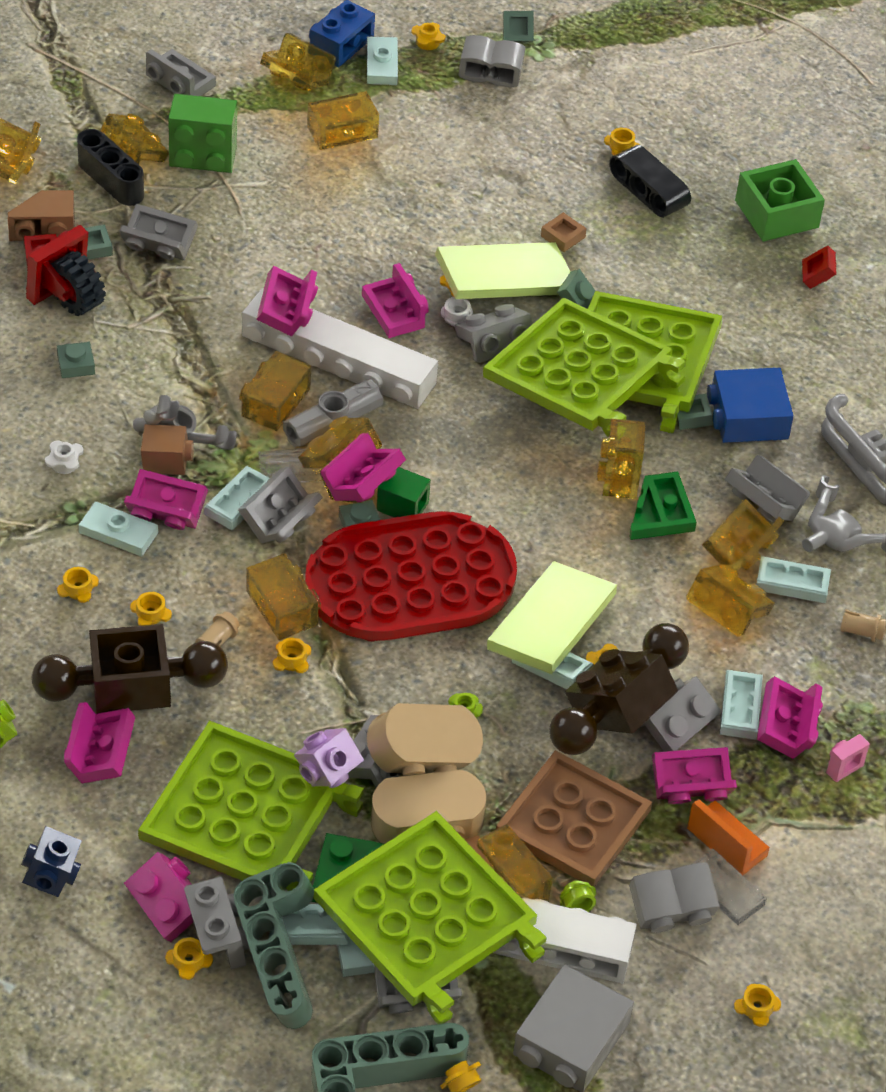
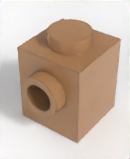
(166, 449)

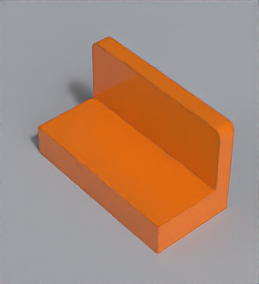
(726, 835)

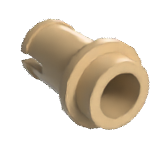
(864, 625)
(223, 627)

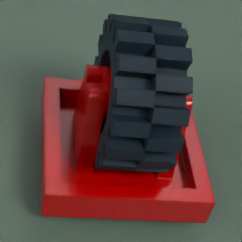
(64, 271)

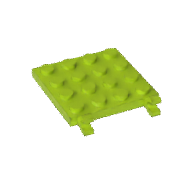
(684, 330)
(581, 365)
(241, 806)
(428, 911)

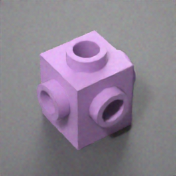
(328, 757)

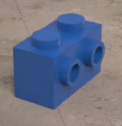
(343, 31)

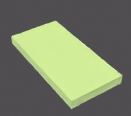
(503, 270)
(552, 617)

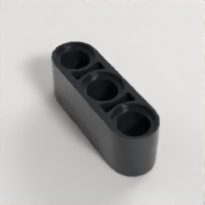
(110, 167)
(650, 181)

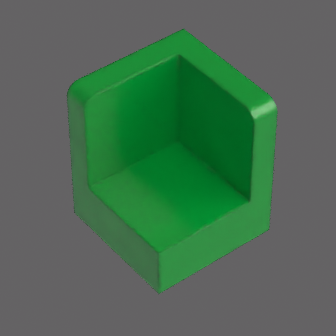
(403, 494)

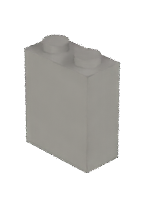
(573, 1028)

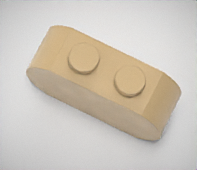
(424, 738)
(409, 799)

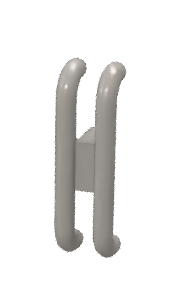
(863, 452)

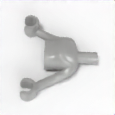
(172, 413)
(838, 529)

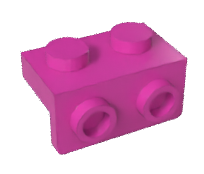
(287, 300)
(396, 303)
(360, 469)
(166, 499)
(789, 717)
(98, 743)
(693, 774)
(161, 894)

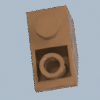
(42, 214)

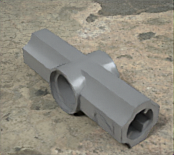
(332, 405)

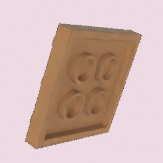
(575, 818)

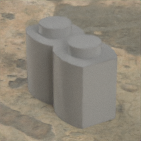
(492, 61)
(674, 897)

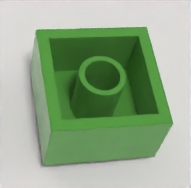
(202, 133)
(779, 200)

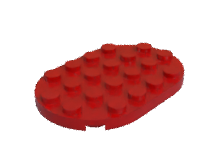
(411, 575)

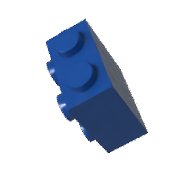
(750, 405)

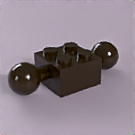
(129, 669)
(620, 690)

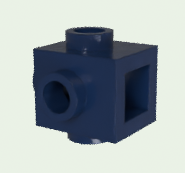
(47, 868)

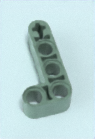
(278, 948)
(446, 1042)

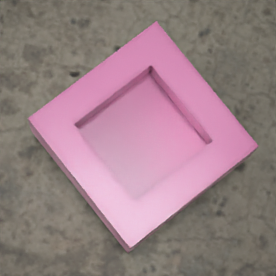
(847, 757)

